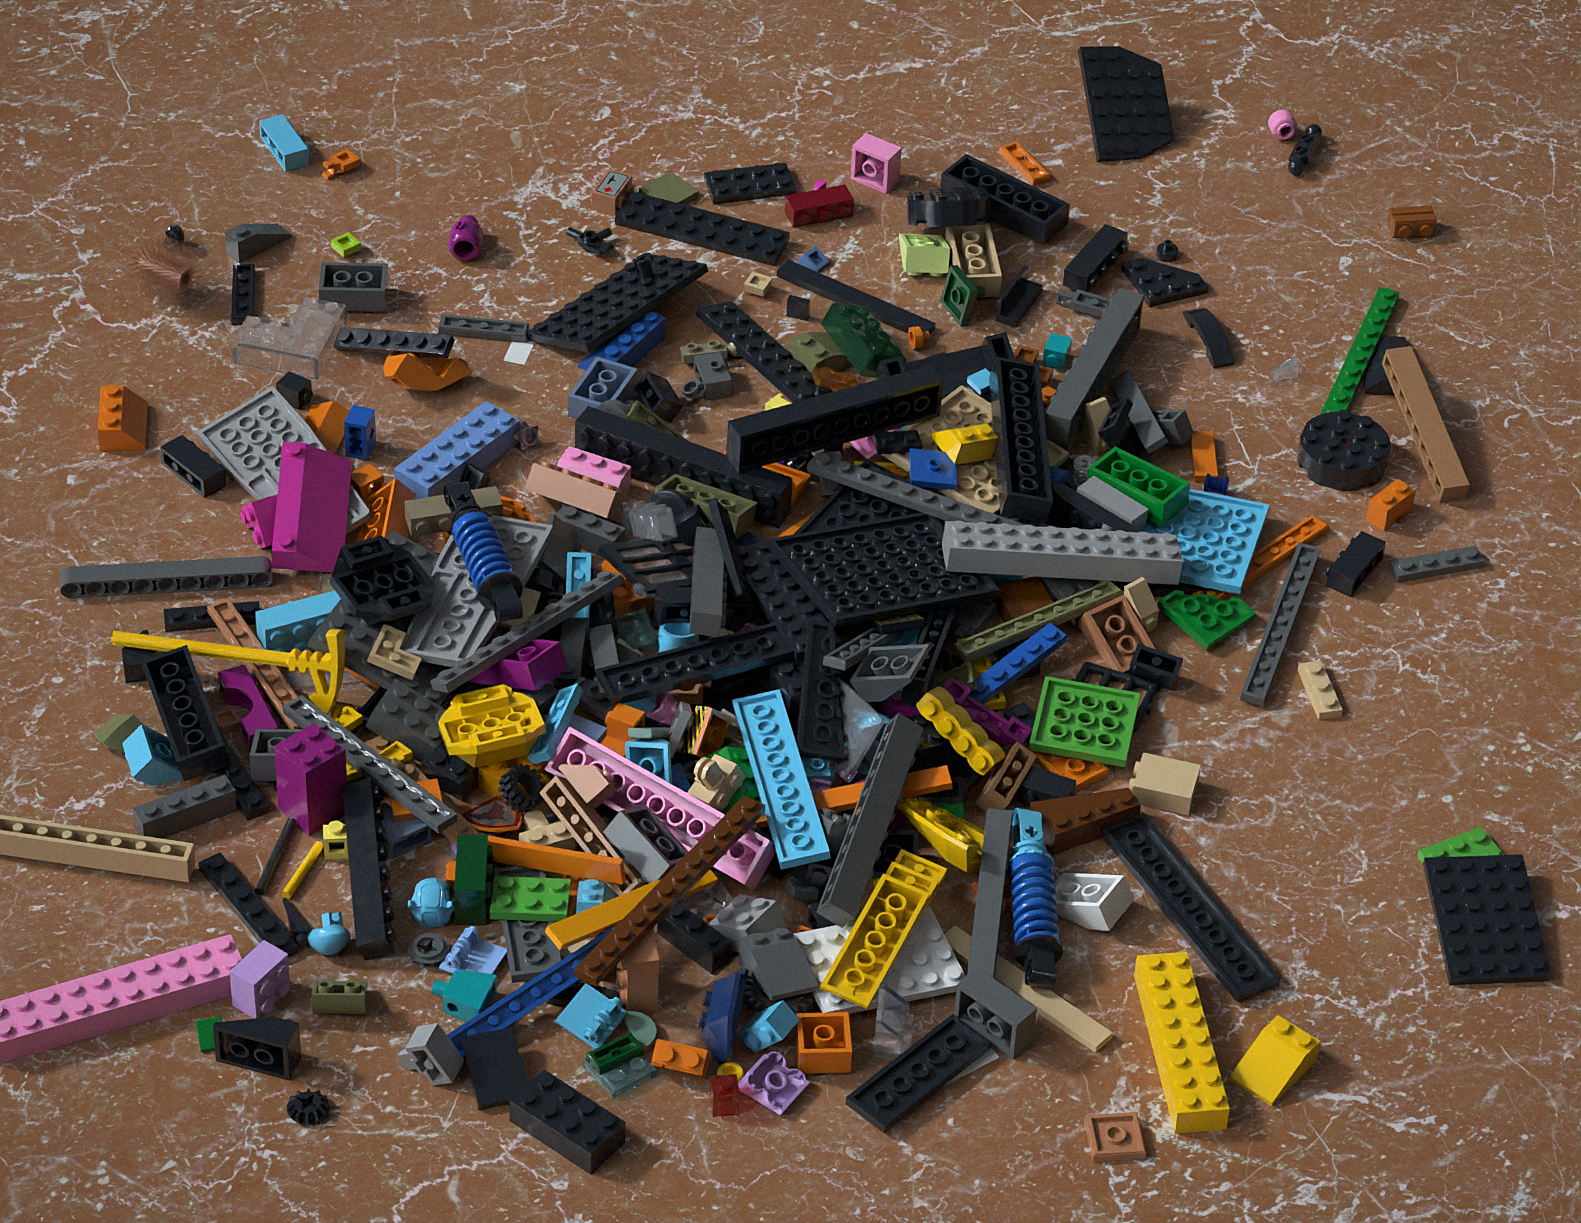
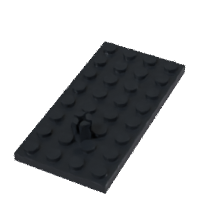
(616, 302)

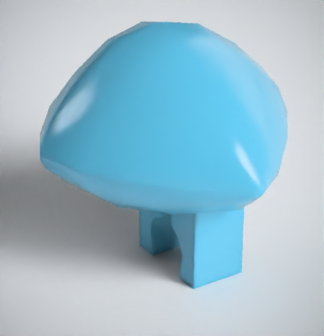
(331, 937)

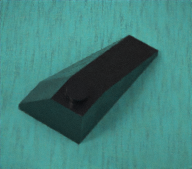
(1375, 379)

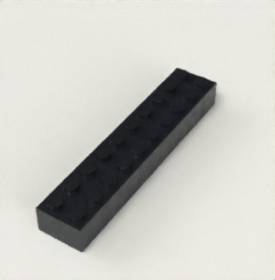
(834, 418)
(1022, 440)
(658, 456)

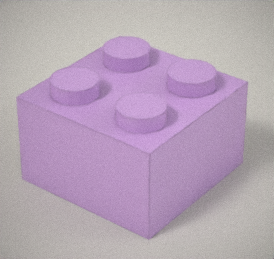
(260, 980)

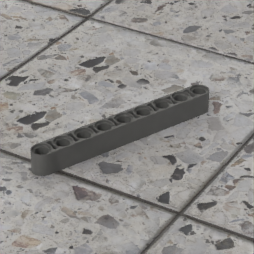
(166, 577)
(990, 891)

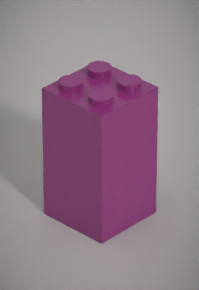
(310, 778)

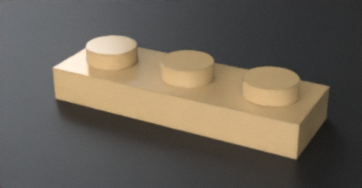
(1320, 690)

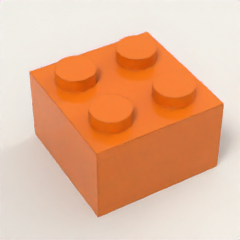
(823, 1043)

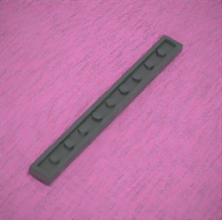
(900, 492)
(1280, 624)
(526, 632)
(374, 766)

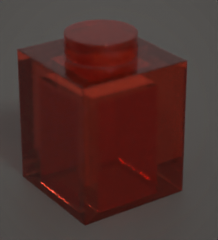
(724, 1095)

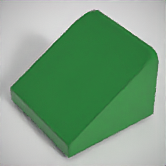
(205, 1033)

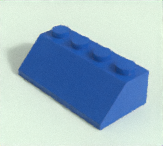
(630, 343)

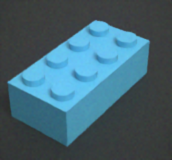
(293, 623)

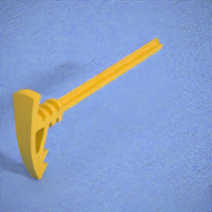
(294, 660)

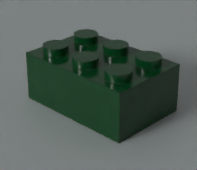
(471, 879)

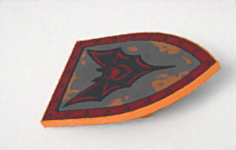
(494, 816)

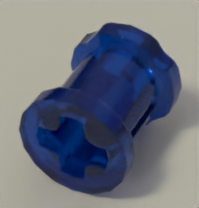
(1216, 484)

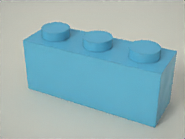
(284, 143)

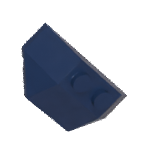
(723, 1014)

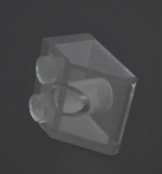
(892, 1024)

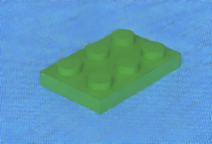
(1470, 843)
(530, 898)

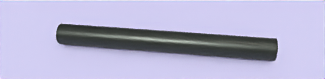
(275, 856)

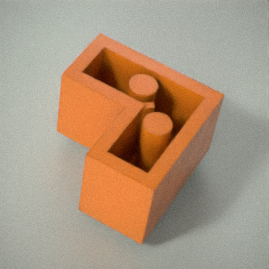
(617, 724)

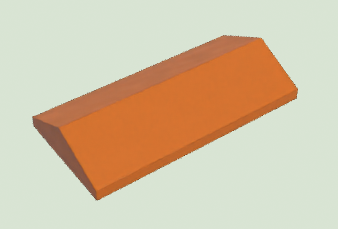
(328, 424)

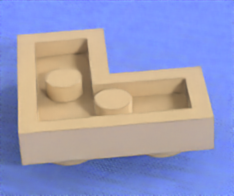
(388, 655)

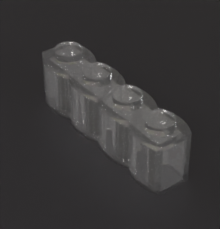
(647, 520)

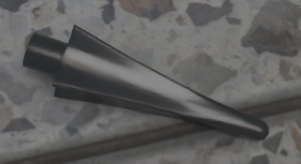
(297, 927)

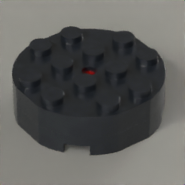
(949, 208)
(1343, 450)

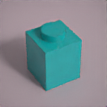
(1057, 351)

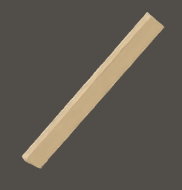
(1047, 1002)

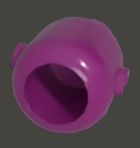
(466, 239)

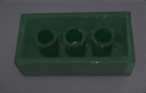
(859, 337)

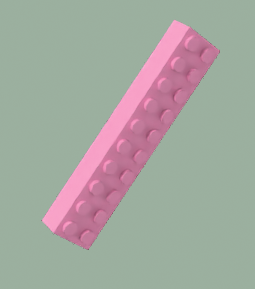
(680, 812)
(116, 998)

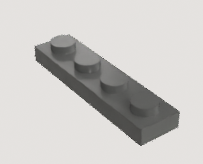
(1436, 564)

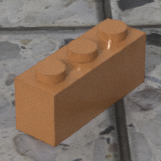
(1006, 778)

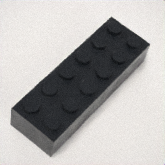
(1012, 200)
(185, 713)

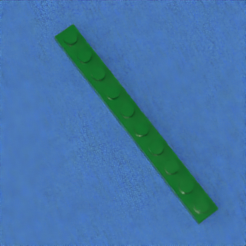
(1361, 351)

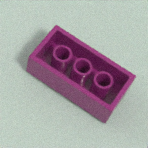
(526, 667)

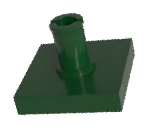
(960, 295)

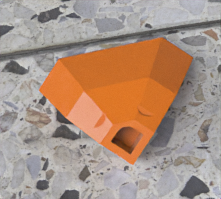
(424, 373)

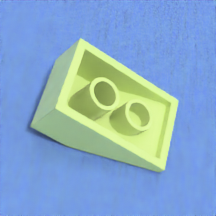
(924, 254)

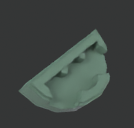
(641, 1028)

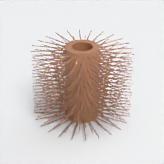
(165, 270)

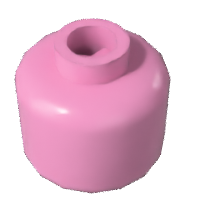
(1282, 124)

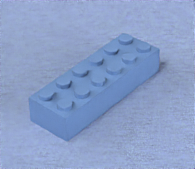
(472, 440)

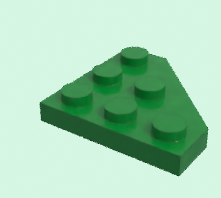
(1205, 616)

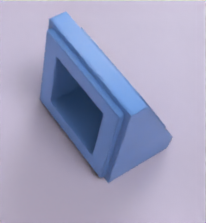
(813, 259)

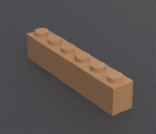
(587, 828)

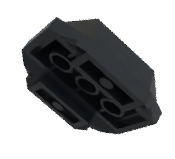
(381, 581)

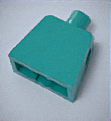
(466, 993)

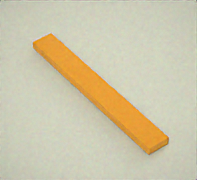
(608, 914)

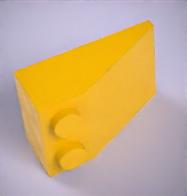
(1276, 1060)

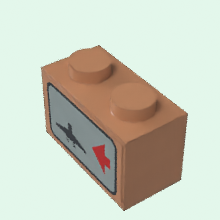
(612, 192)

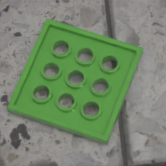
(1094, 731)

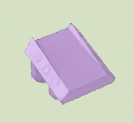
(773, 1082)

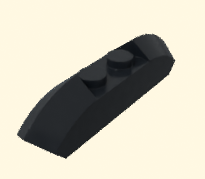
(1085, 512)

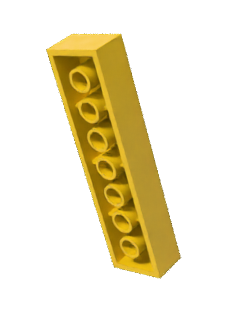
(1181, 1043)

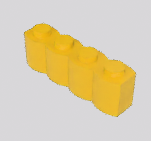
(956, 725)

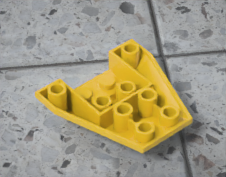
(951, 836)

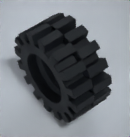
(512, 792)

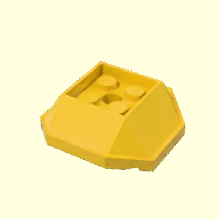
(491, 725)

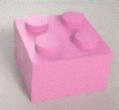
(876, 163)

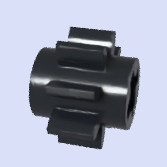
(800, 462)

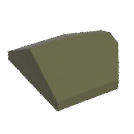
(116, 731)

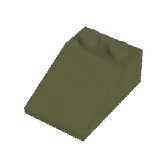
(817, 350)

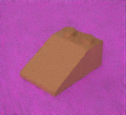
(1114, 632)

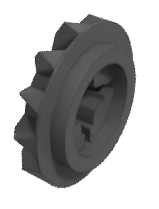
(422, 943)

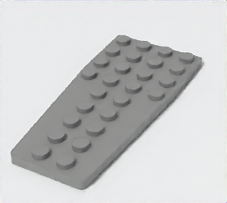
(251, 447)
(456, 618)

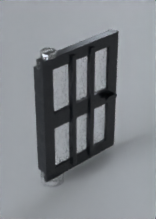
(652, 563)

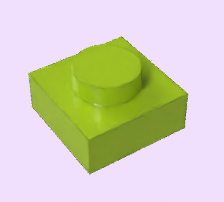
(346, 244)

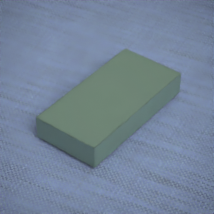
(648, 732)

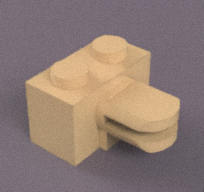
(716, 781)
(541, 832)

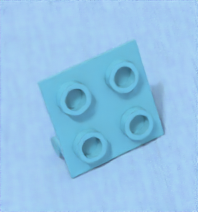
(592, 1016)

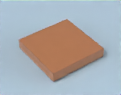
(1115, 1137)

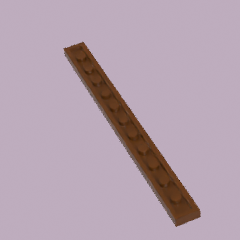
(669, 891)

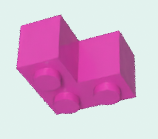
(260, 516)

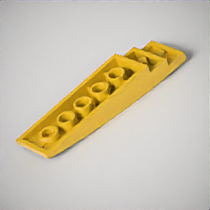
(883, 928)

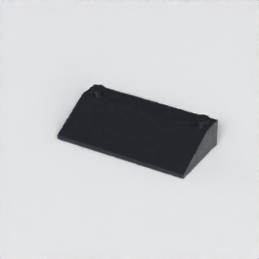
(957, 365)

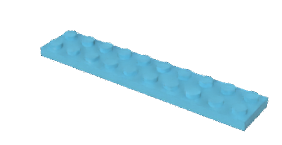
(781, 779)

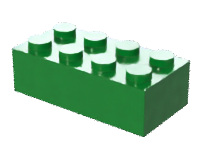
(1143, 482)

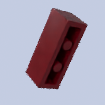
(819, 205)

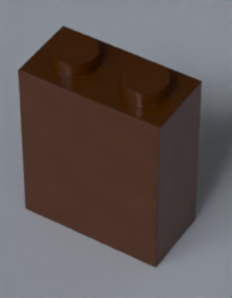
(1021, 597)

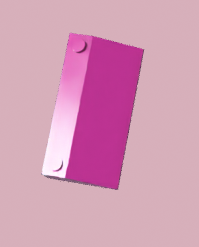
(310, 508)

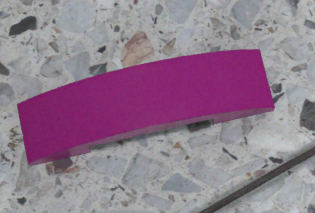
(993, 724)

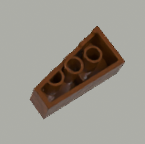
(1079, 818)

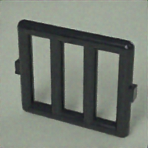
(1130, 681)

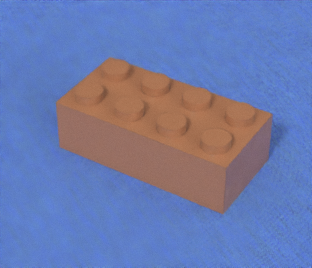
(576, 490)

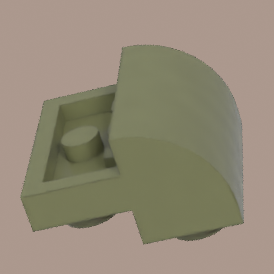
(339, 996)

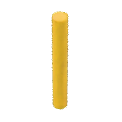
(302, 870)

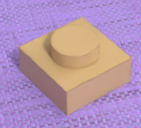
(757, 284)

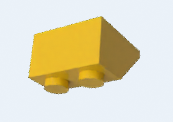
(967, 443)

